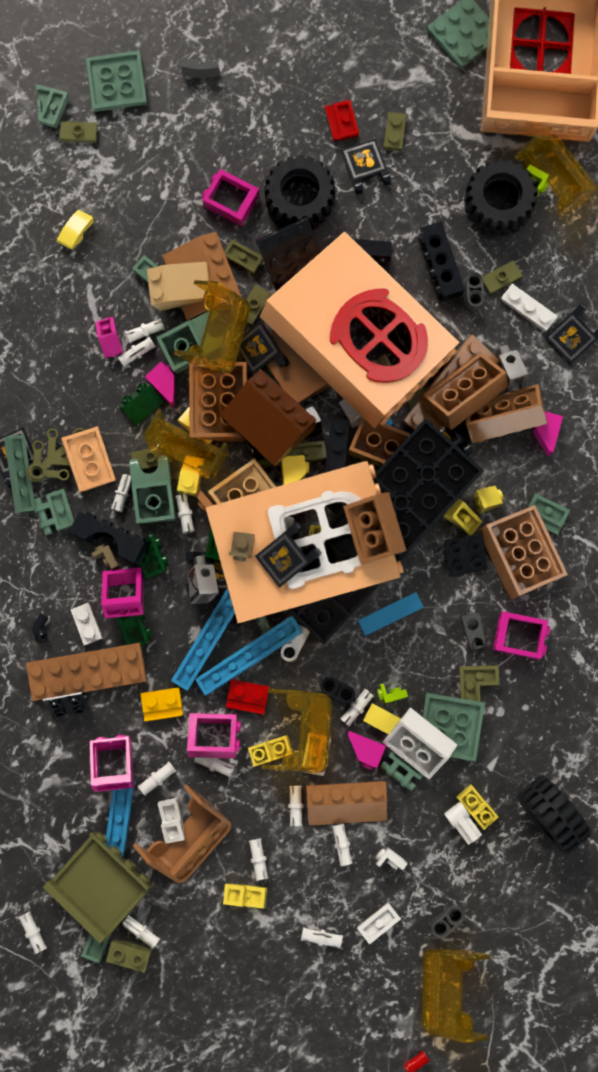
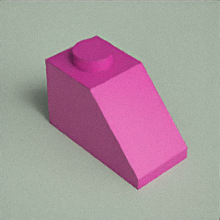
(108, 337)
(164, 382)
(548, 433)
(366, 750)

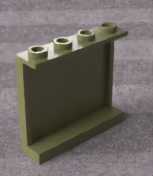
(98, 886)

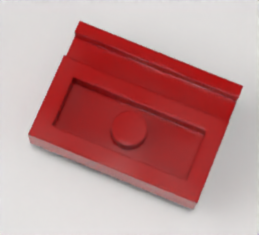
(341, 120)
(247, 696)

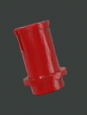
(416, 1062)

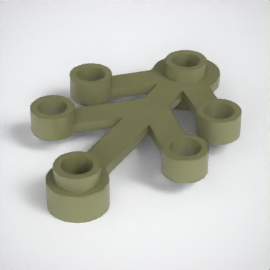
(53, 458)

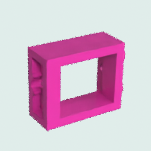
(247, 205)
(133, 605)
(501, 634)
(213, 752)
(111, 782)

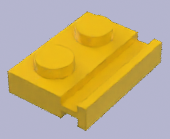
(162, 704)

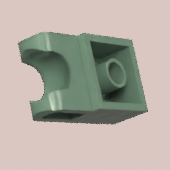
(188, 333)
(149, 487)

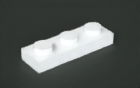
(528, 308)

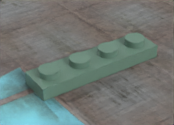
(18, 465)

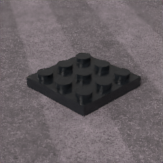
(288, 251)

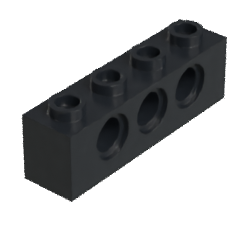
(436, 234)

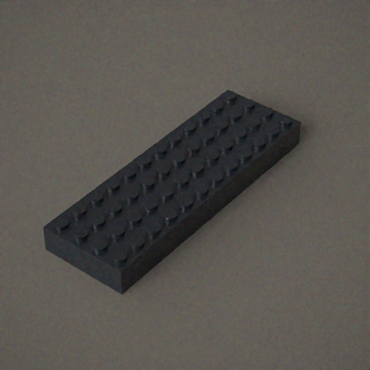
(423, 484)

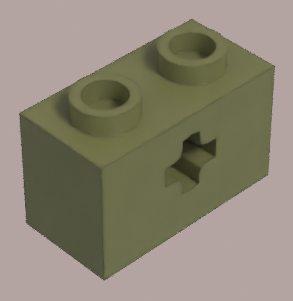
(129, 955)

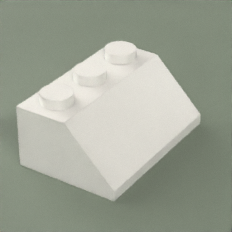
(420, 743)

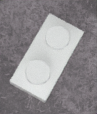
(86, 624)
(378, 923)

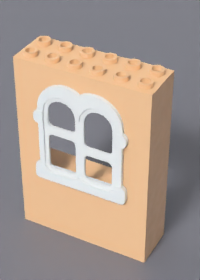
(263, 514)

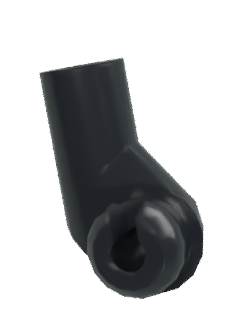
(39, 630)

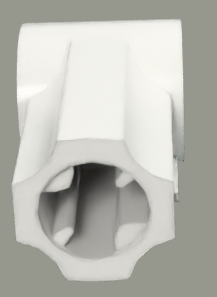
(296, 644)
(460, 819)

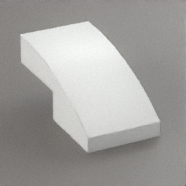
(172, 820)

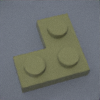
(475, 676)

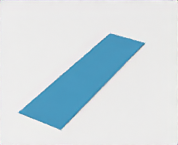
(390, 613)

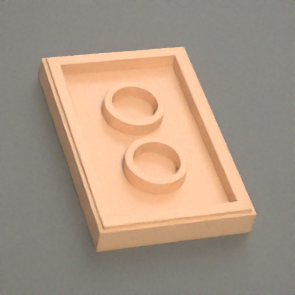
(88, 459)

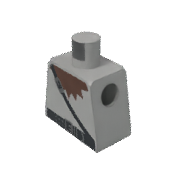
(513, 365)
(202, 582)

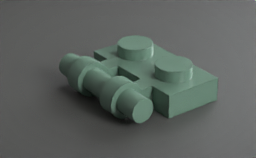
(60, 510)
(404, 780)

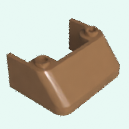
(202, 834)

